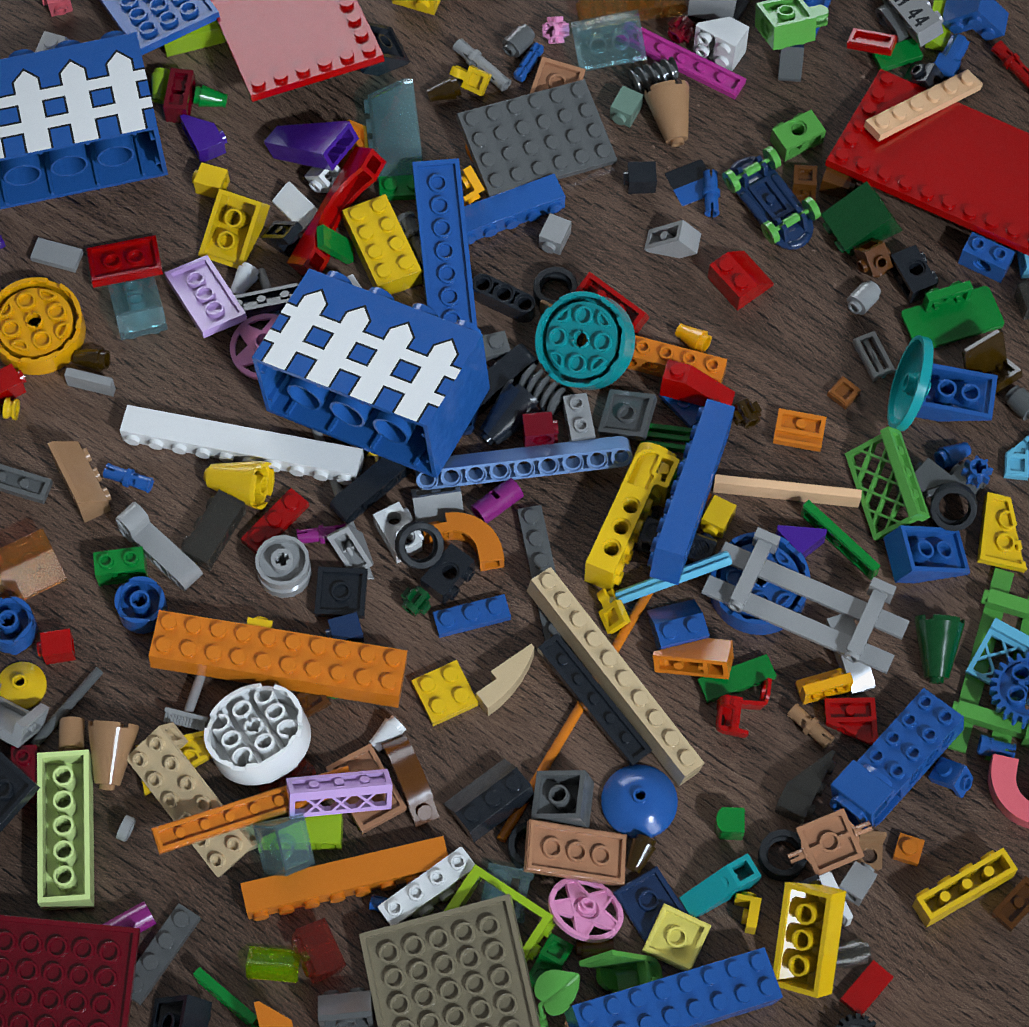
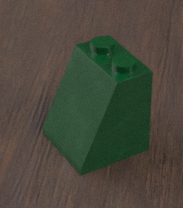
(859, 218)

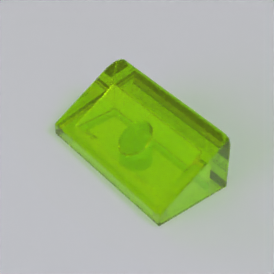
(273, 964)

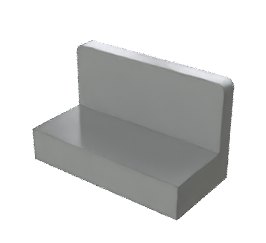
(434, 503)

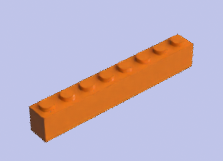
(341, 879)

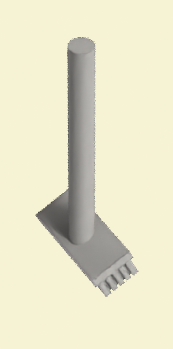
(187, 717)

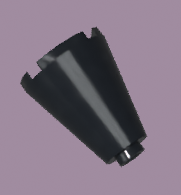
(507, 412)

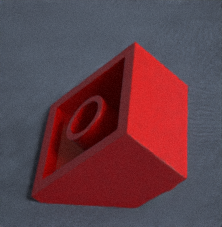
(738, 278)

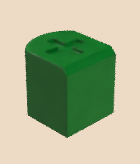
(730, 823)

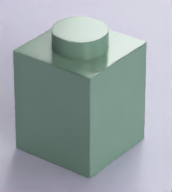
(626, 106)

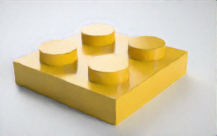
(444, 693)

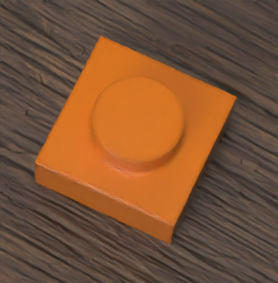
(908, 849)

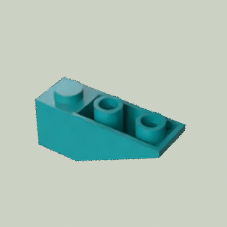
(721, 886)

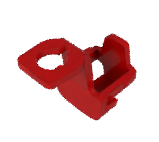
(731, 706)

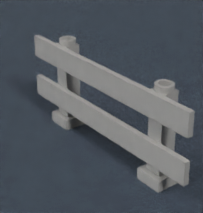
(868, 614)

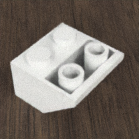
(721, 41)

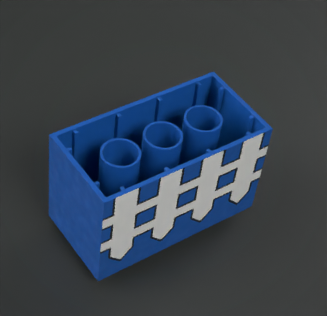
(76, 120)
(373, 371)

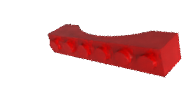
(356, 175)

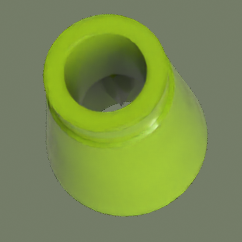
(159, 83)

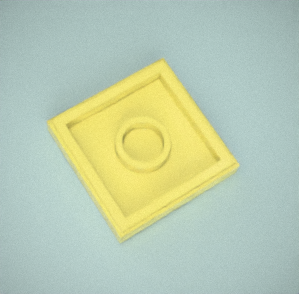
(676, 938)

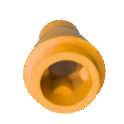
(695, 338)

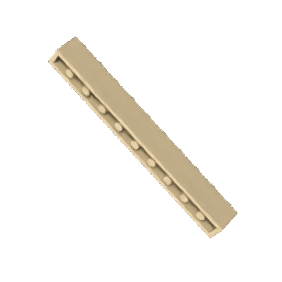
(615, 676)

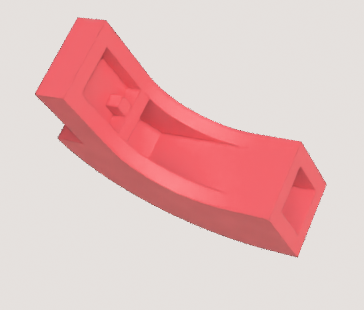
(1005, 791)

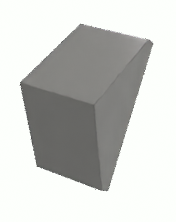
(351, 547)

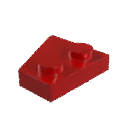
(852, 717)

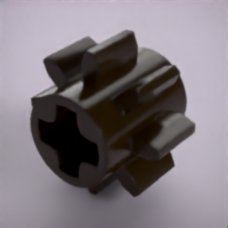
(747, 413)

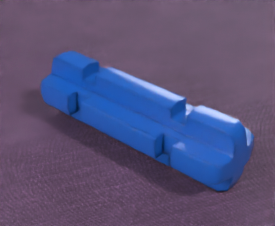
(528, 62)

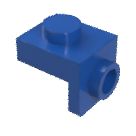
(952, 776)

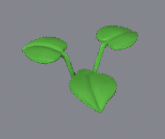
(556, 992)

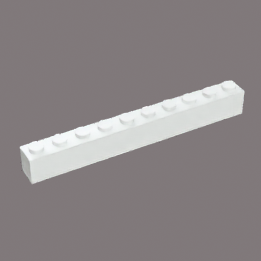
(241, 444)

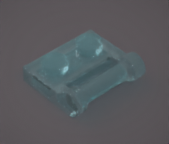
(506, 874)

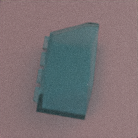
(394, 127)

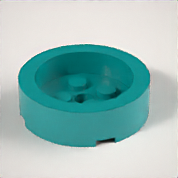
(608, 345)

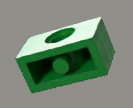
(119, 565)

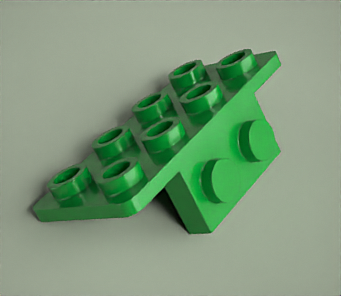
(953, 314)

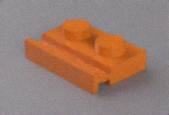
(799, 430)

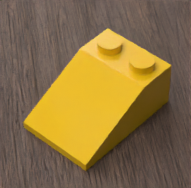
(233, 228)

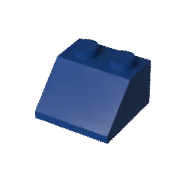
(677, 624)

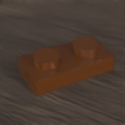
(1014, 906)

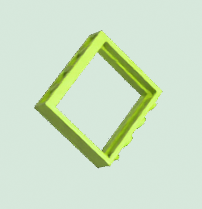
(470, 884)

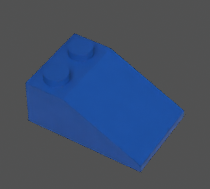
(959, 395)
(925, 554)

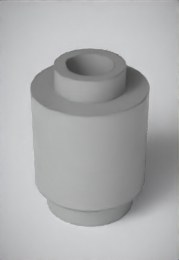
(863, 297)

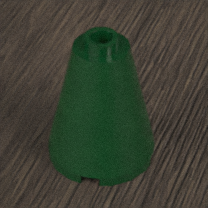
(938, 644)

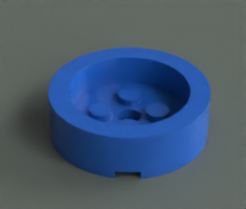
(785, 556)

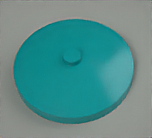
(910, 383)

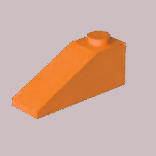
(698, 658)

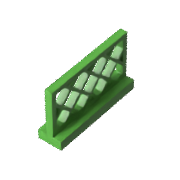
(901, 471)

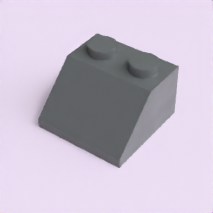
(563, 797)
(345, 1009)

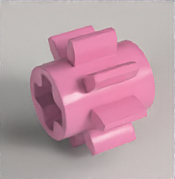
(555, 30)

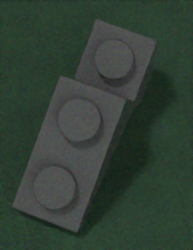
(932, 476)

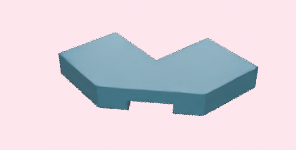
(1017, 461)

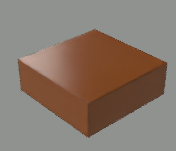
(844, 392)

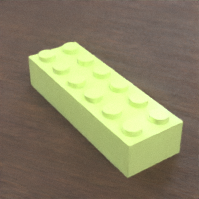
(65, 830)

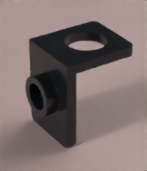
(924, 74)

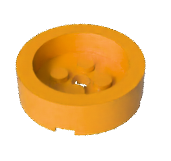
(58, 334)

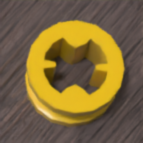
(11, 408)

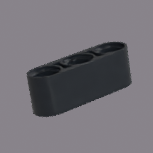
(509, 307)

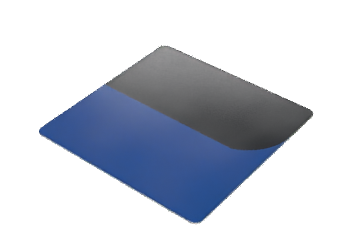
(688, 181)

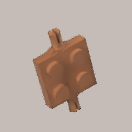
(830, 842)

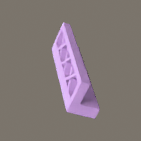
(339, 788)

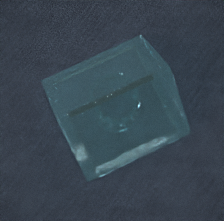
(284, 845)

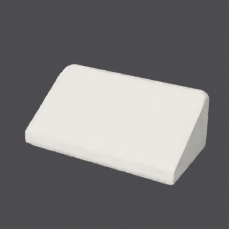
(295, 205)

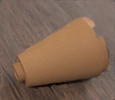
(670, 110)
(109, 751)

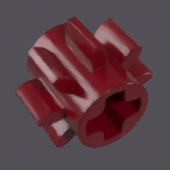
(681, 29)

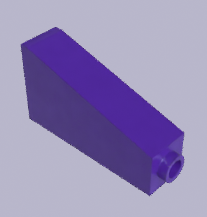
(312, 144)

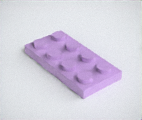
(205, 296)

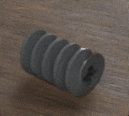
(653, 74)
(542, 390)

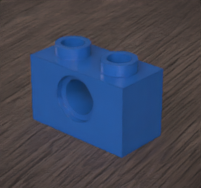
(986, 257)

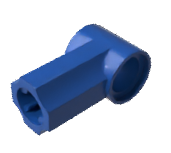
(951, 57)

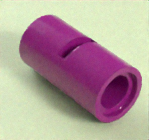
(497, 500)
(136, 917)

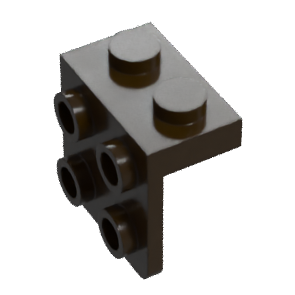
(990, 357)

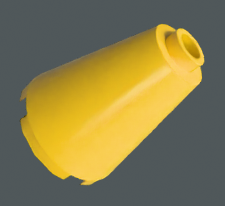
(242, 480)

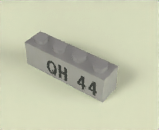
(918, 18)

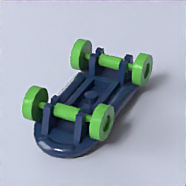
(771, 200)

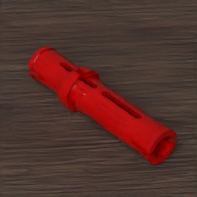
(1011, 62)

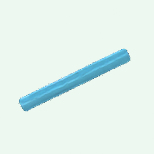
(690, 571)

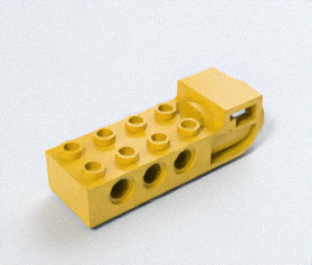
(637, 494)

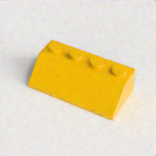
(809, 938)

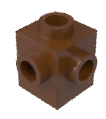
(873, 257)

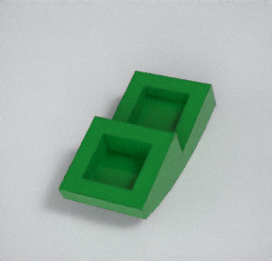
(551, 957)

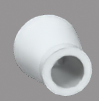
(244, 278)
(389, 729)

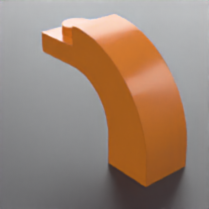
(474, 533)

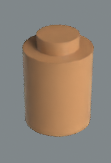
(71, 733)

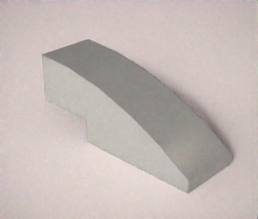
(860, 673)

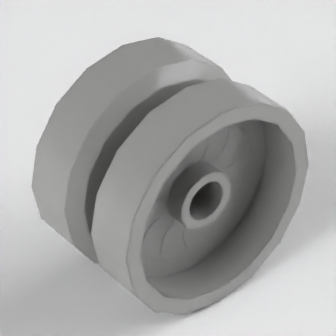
(283, 566)

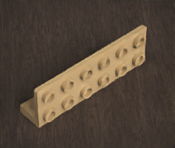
(185, 793)

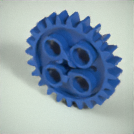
(1007, 685)

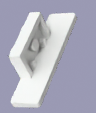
(427, 889)

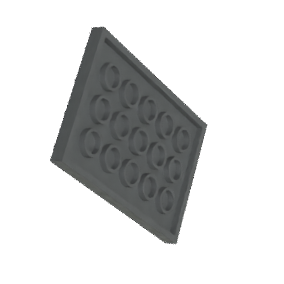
(536, 137)

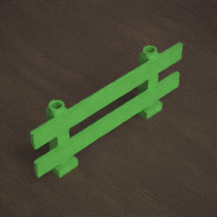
(997, 602)

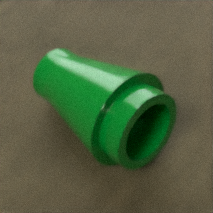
(209, 97)

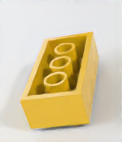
(382, 245)

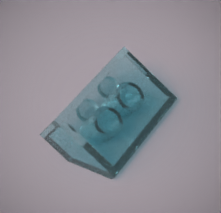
(609, 40)

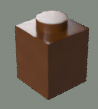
(837, 183)

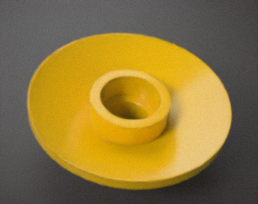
(30, 692)

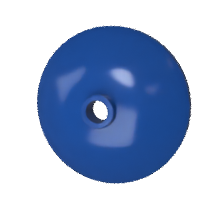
(635, 816)

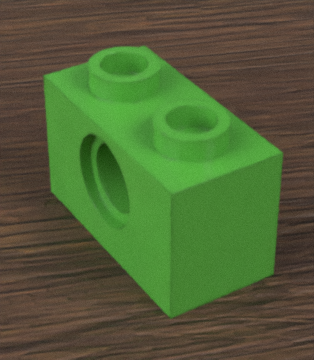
(790, 145)

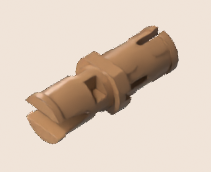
(810, 726)

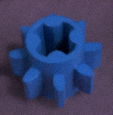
(976, 471)

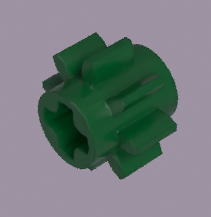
(415, 601)

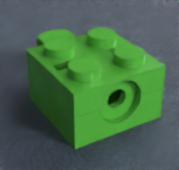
(789, 22)

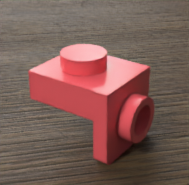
(58, 7)

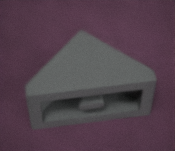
(791, 63)

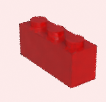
(595, 285)

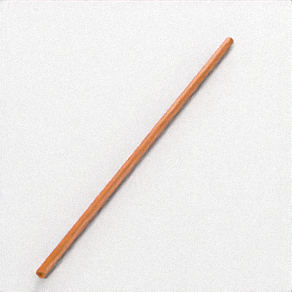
(573, 717)

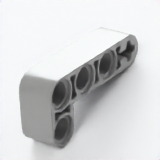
(163, 553)

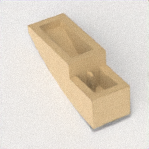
(505, 680)

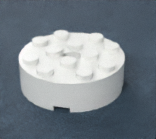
(257, 734)

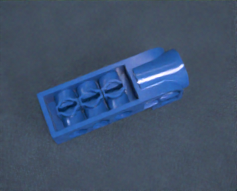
(896, 760)

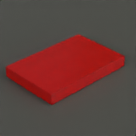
(124, 261)

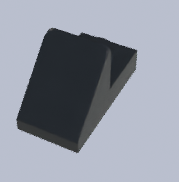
(283, 236)

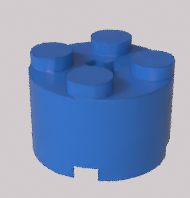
(129, 603)
(23, 625)

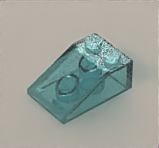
(137, 308)

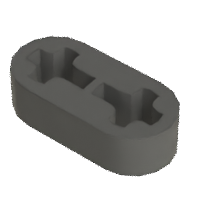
(891, 22)

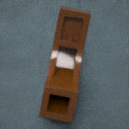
(411, 779)

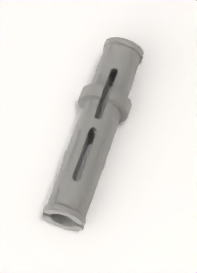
(475, 58)

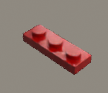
(275, 520)

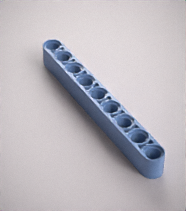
(535, 467)

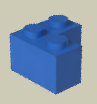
(983, 16)

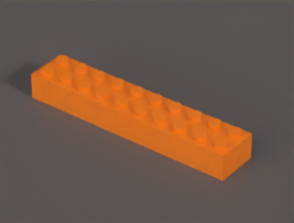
(279, 658)

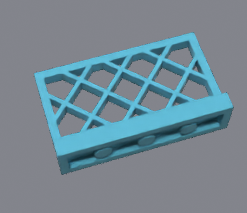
(1007, 636)

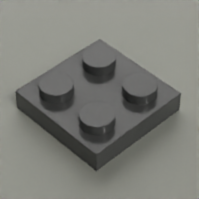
(627, 414)

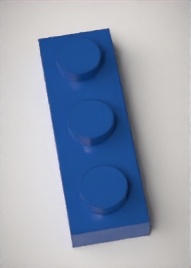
(471, 616)

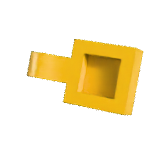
(473, 78)
(613, 612)

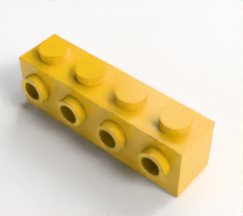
(964, 887)

